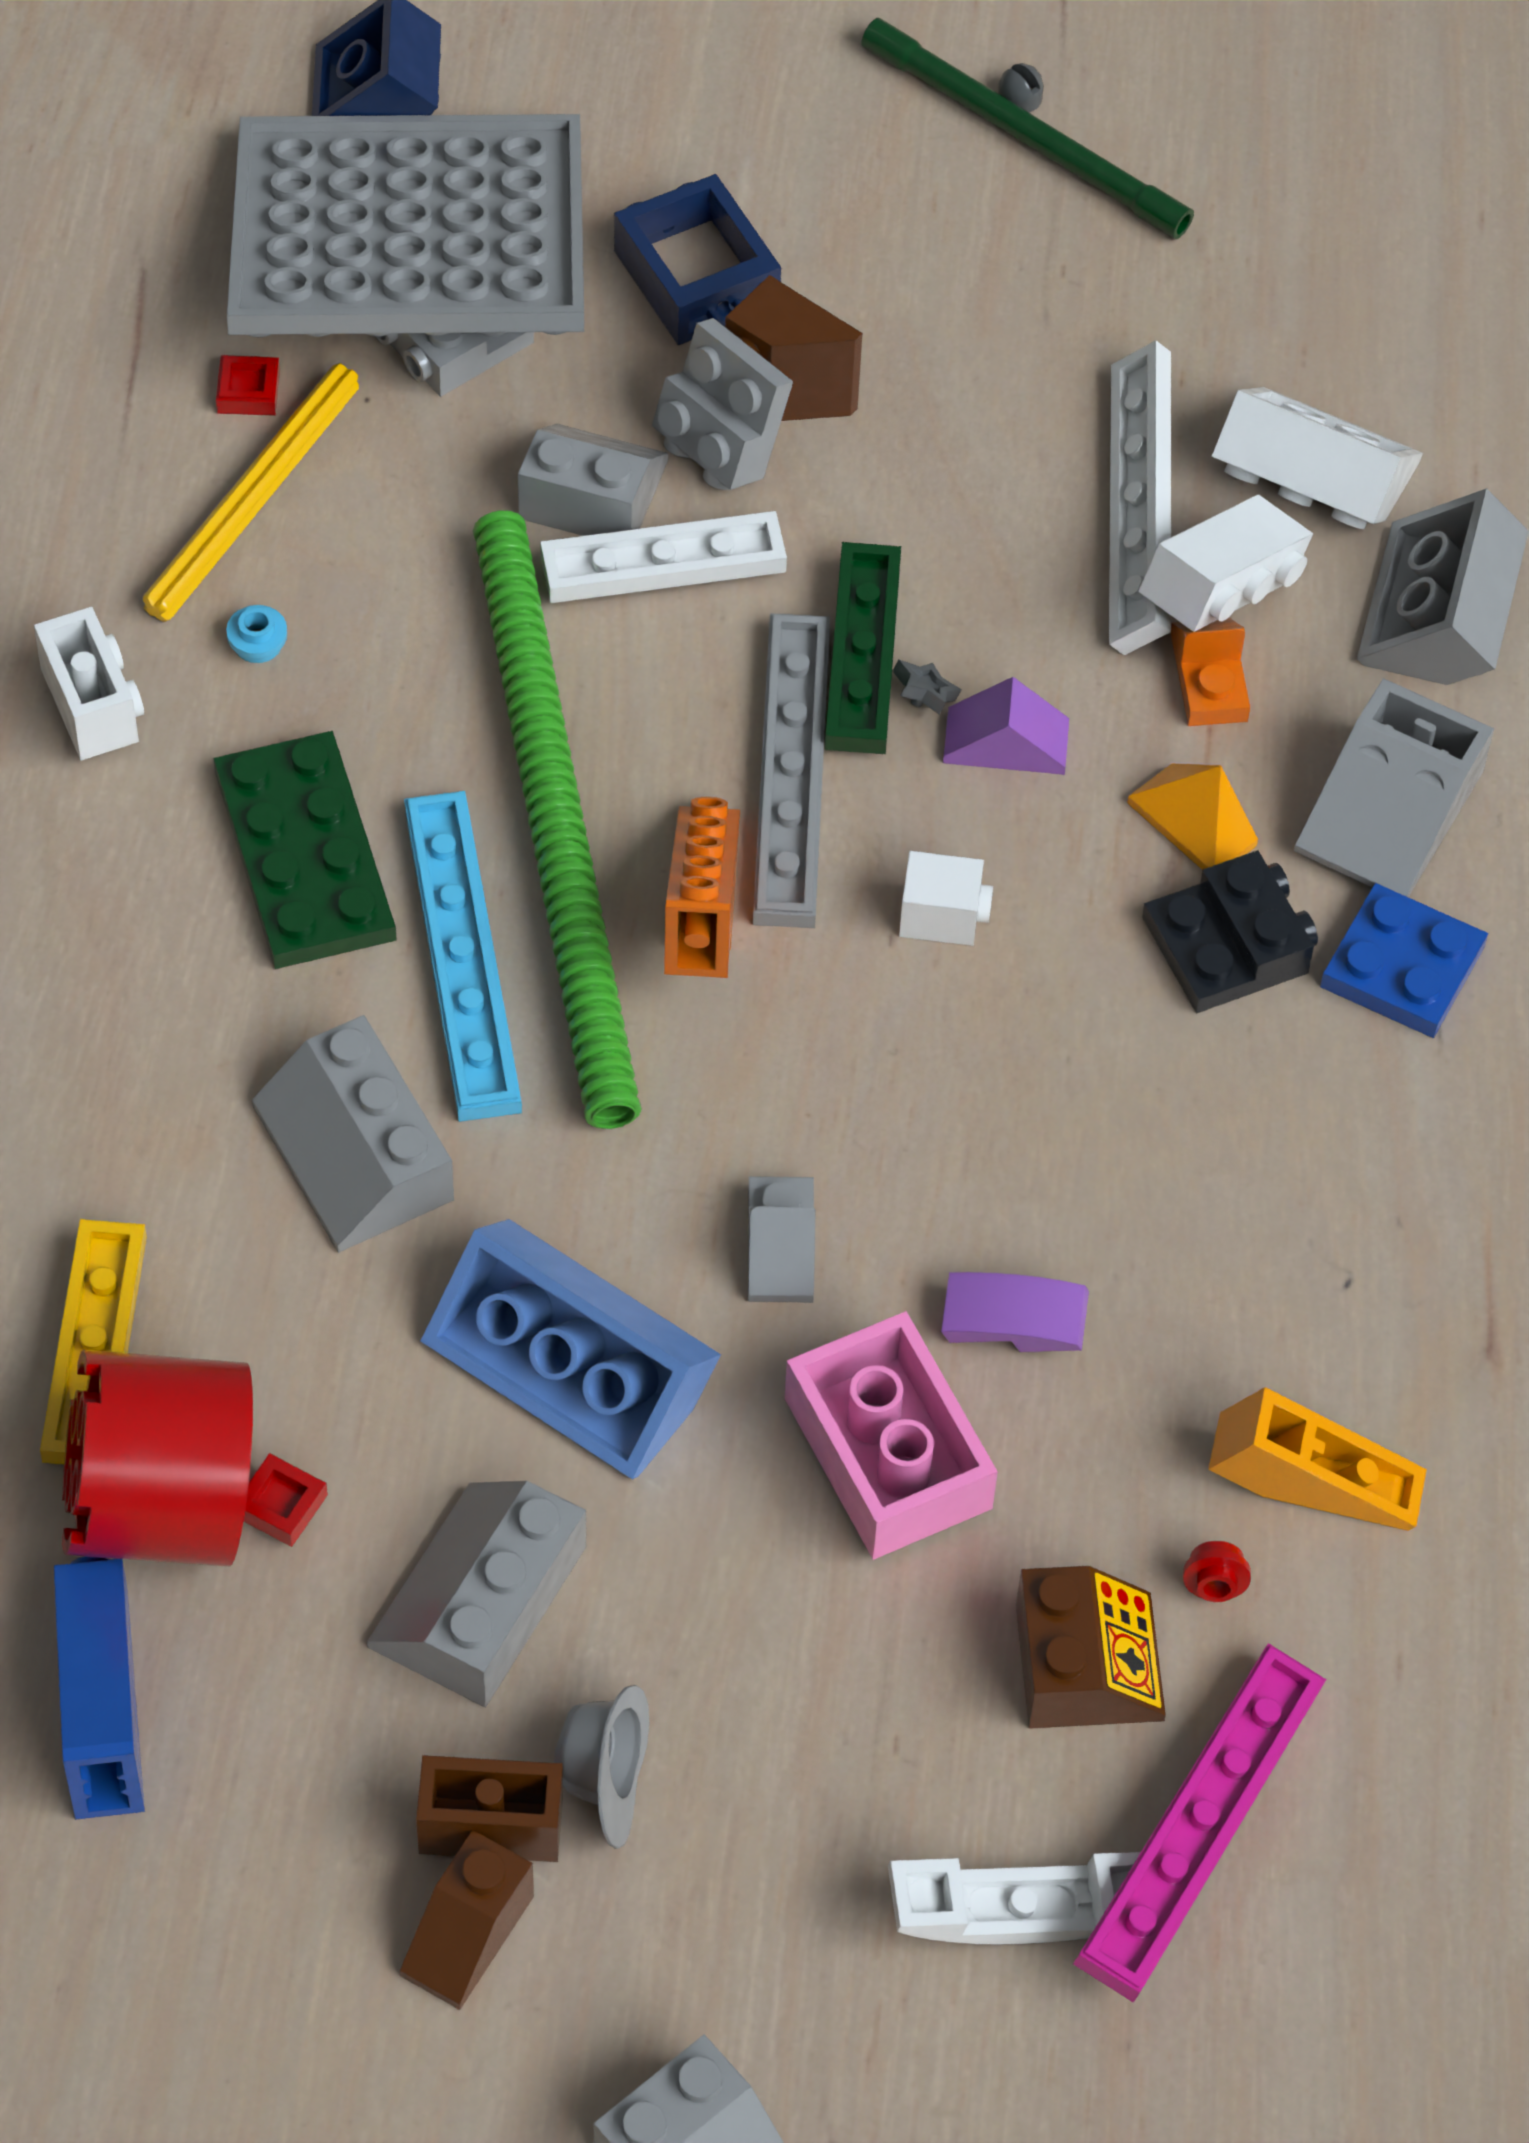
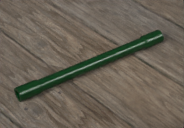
(1144, 199)

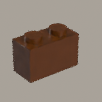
(501, 1799)

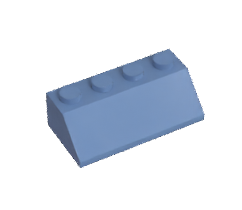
(569, 1346)

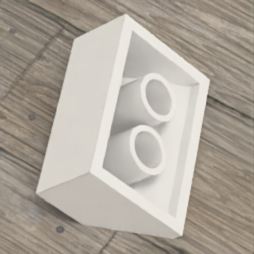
(1314, 456)

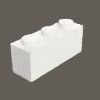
(1226, 563)

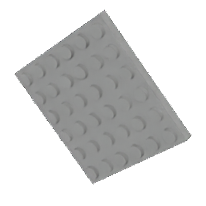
(407, 225)

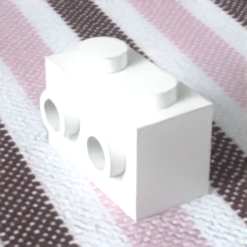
(88, 683)

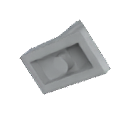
(781, 1239)

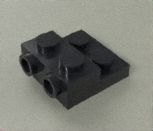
(1232, 932)

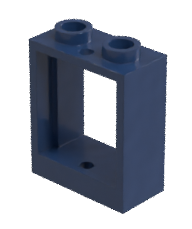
(674, 213)

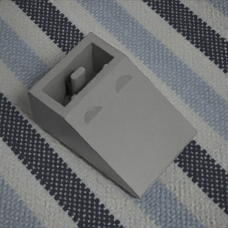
(1395, 789)

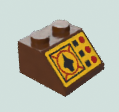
(1087, 1649)

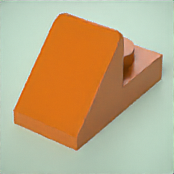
(1211, 672)

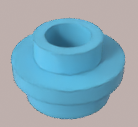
(258, 645)

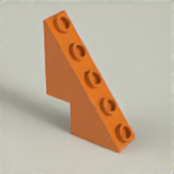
(701, 889)

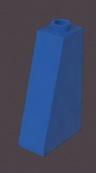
(97, 1688)

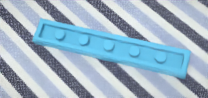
(462, 957)

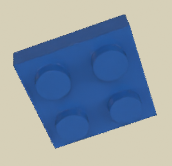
(1404, 960)

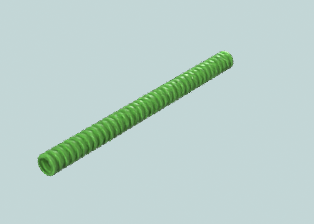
(556, 823)

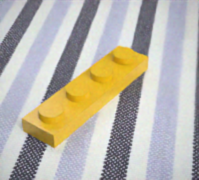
(95, 1315)

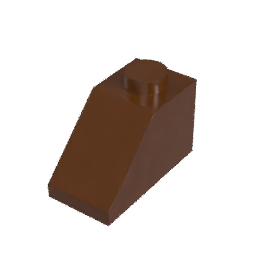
(468, 1919)

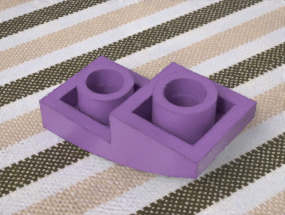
(1022, 1309)

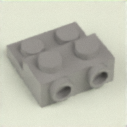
(454, 357)
(723, 407)

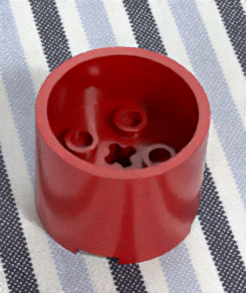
(158, 1458)

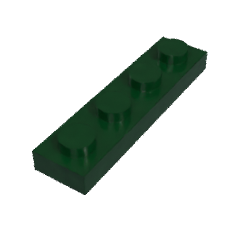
(863, 648)

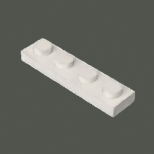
(663, 557)

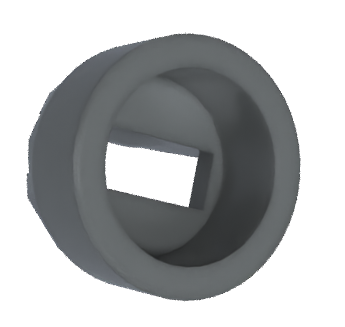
(1016, 86)

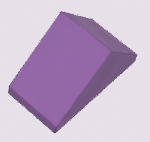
(1007, 730)

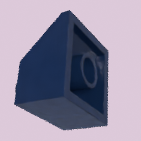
(379, 64)

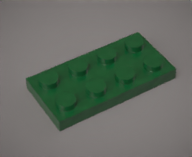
(304, 849)

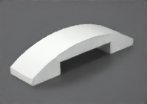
(1004, 1904)

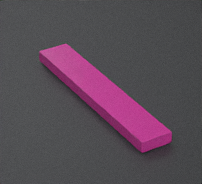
(1199, 1823)

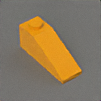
(1314, 1462)

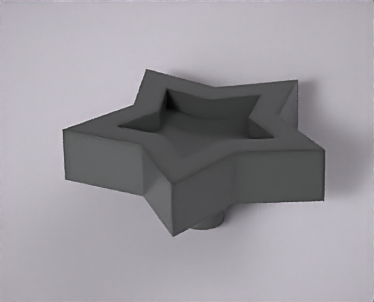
(925, 685)

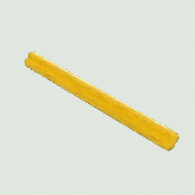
(250, 493)

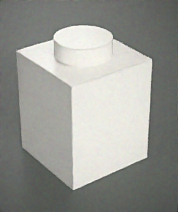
(944, 898)

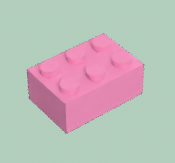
(890, 1435)

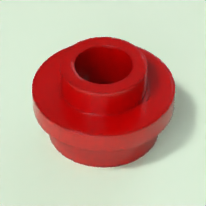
(1216, 1571)

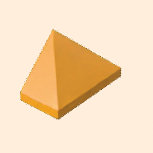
(1196, 813)

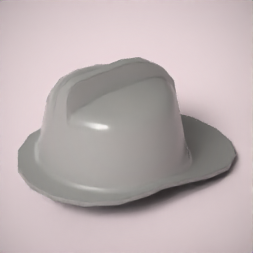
(603, 1756)

